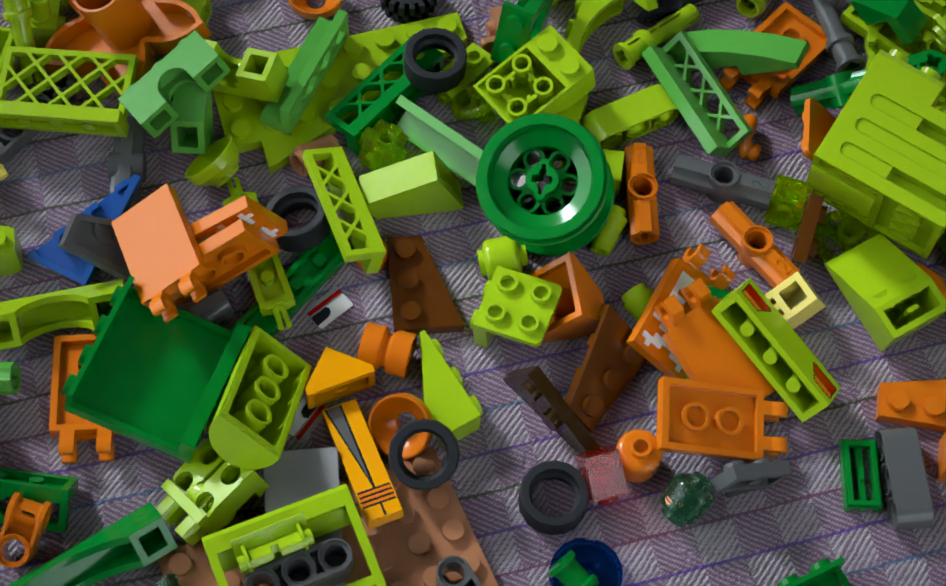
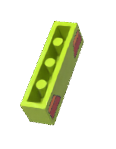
(776, 350)

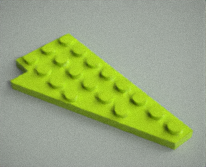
(354, 62)

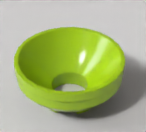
(216, 165)

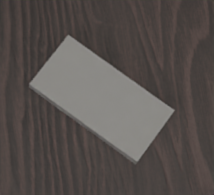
(300, 476)

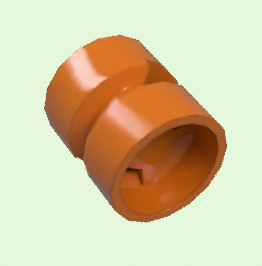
(387, 350)

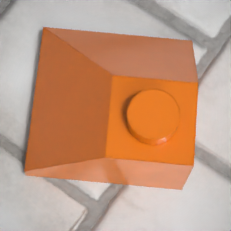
(580, 299)

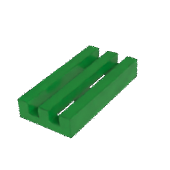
(846, 476)

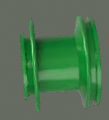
(545, 140)

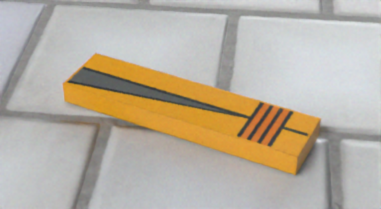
(362, 464)

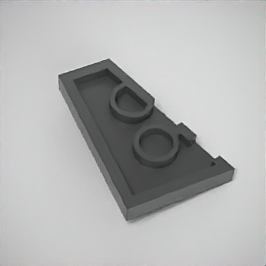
(96, 243)

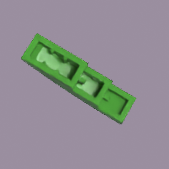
(747, 50)

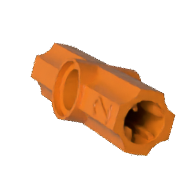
(641, 210)
(740, 232)

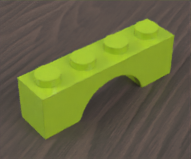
(47, 312)

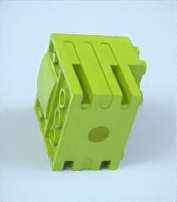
(889, 154)

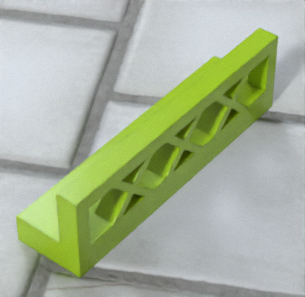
(350, 203)

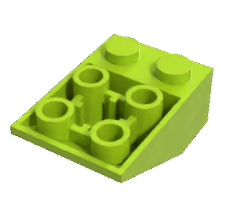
(538, 78)
(886, 290)

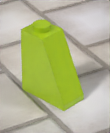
(412, 188)

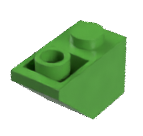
(194, 128)

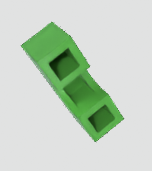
(151, 95)

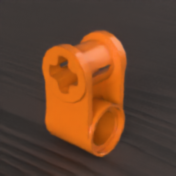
(23, 527)

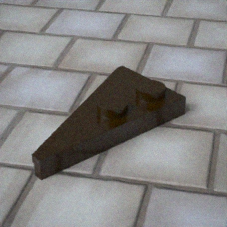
(546, 401)

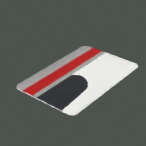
(328, 307)
(305, 420)

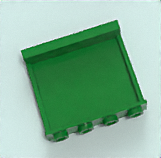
(153, 375)

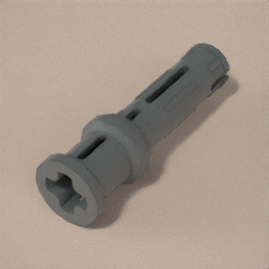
(838, 41)

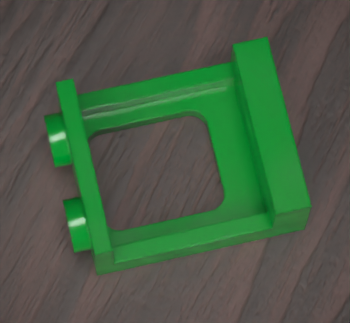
(519, 25)

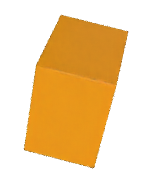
(337, 377)

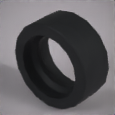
(435, 39)
(308, 236)
(396, 459)
(559, 471)

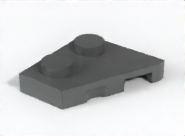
(744, 478)

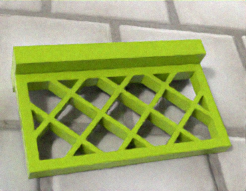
(68, 117)

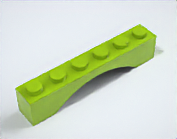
(589, 17)

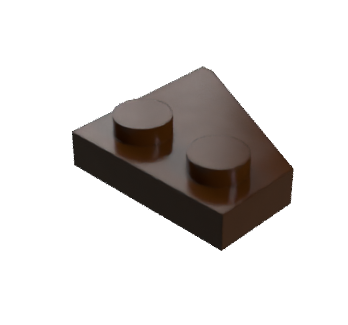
(804, 243)

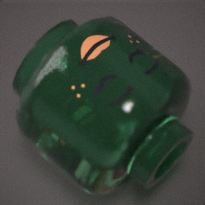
(687, 498)

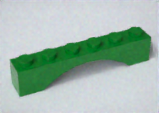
(114, 550)

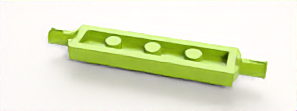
(268, 277)

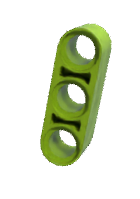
(631, 117)

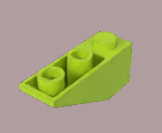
(444, 391)

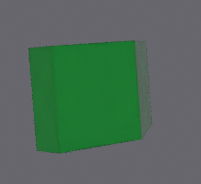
(901, 15)

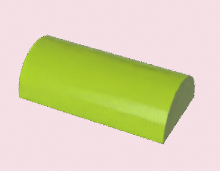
(259, 403)

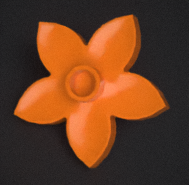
(125, 28)

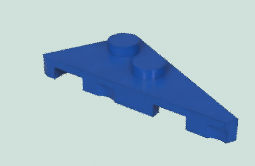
(69, 265)

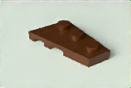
(418, 290)
(605, 370)

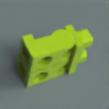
(208, 492)

